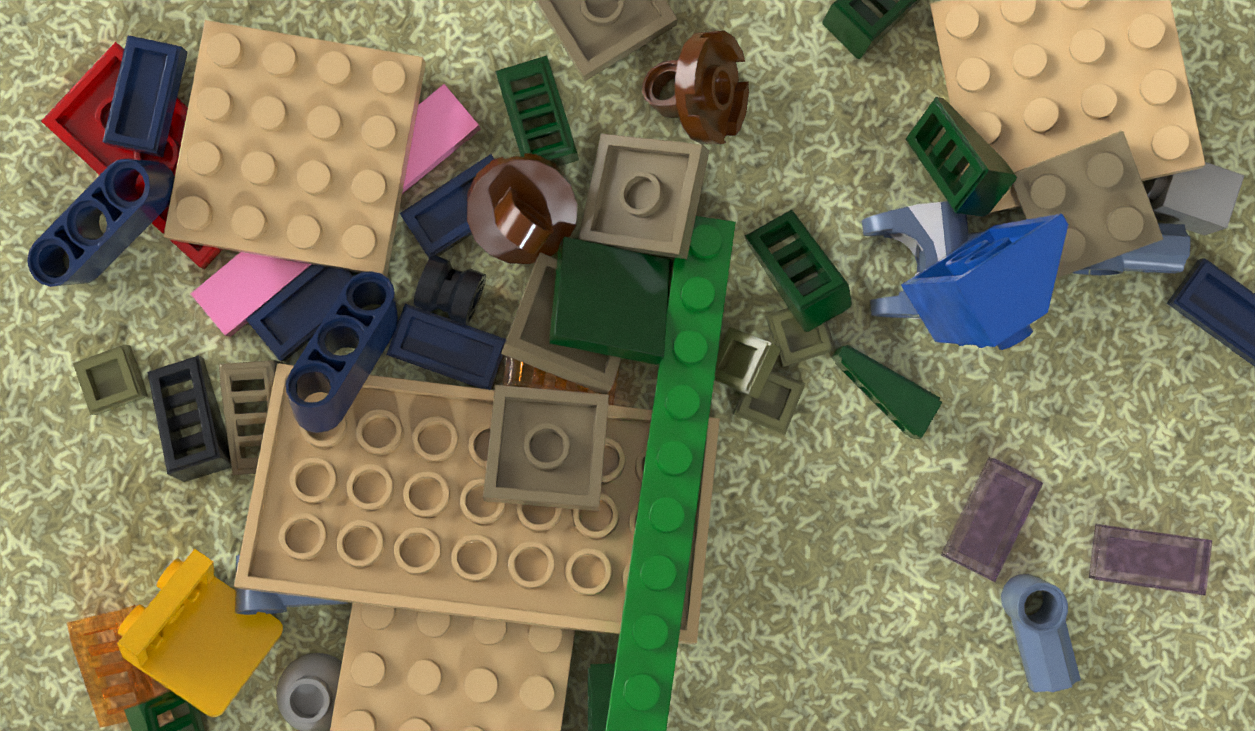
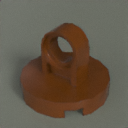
(706, 87)
(521, 208)

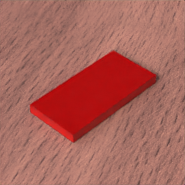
(81, 124)

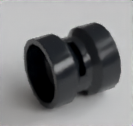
(449, 290)

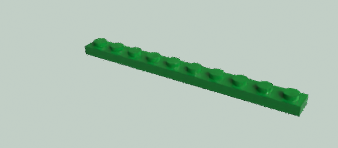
(671, 483)

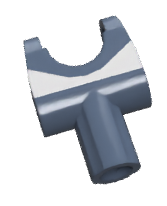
(930, 234)

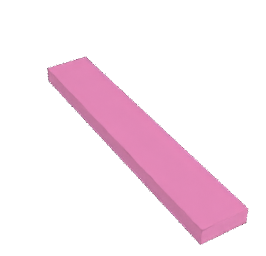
(254, 279)

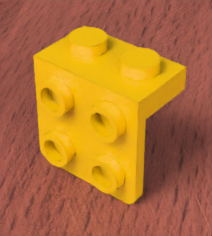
(195, 638)

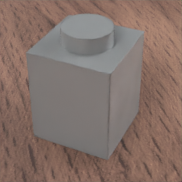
(1196, 198)

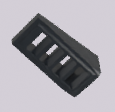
(213, 433)

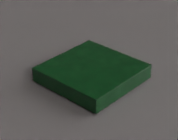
(610, 301)

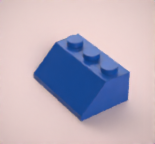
(991, 284)

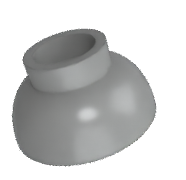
(309, 691)

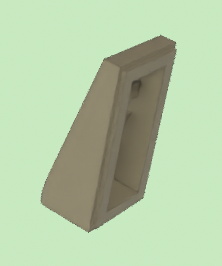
(233, 398)

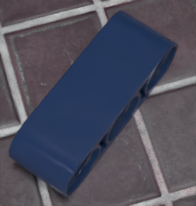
(79, 228)
(343, 375)

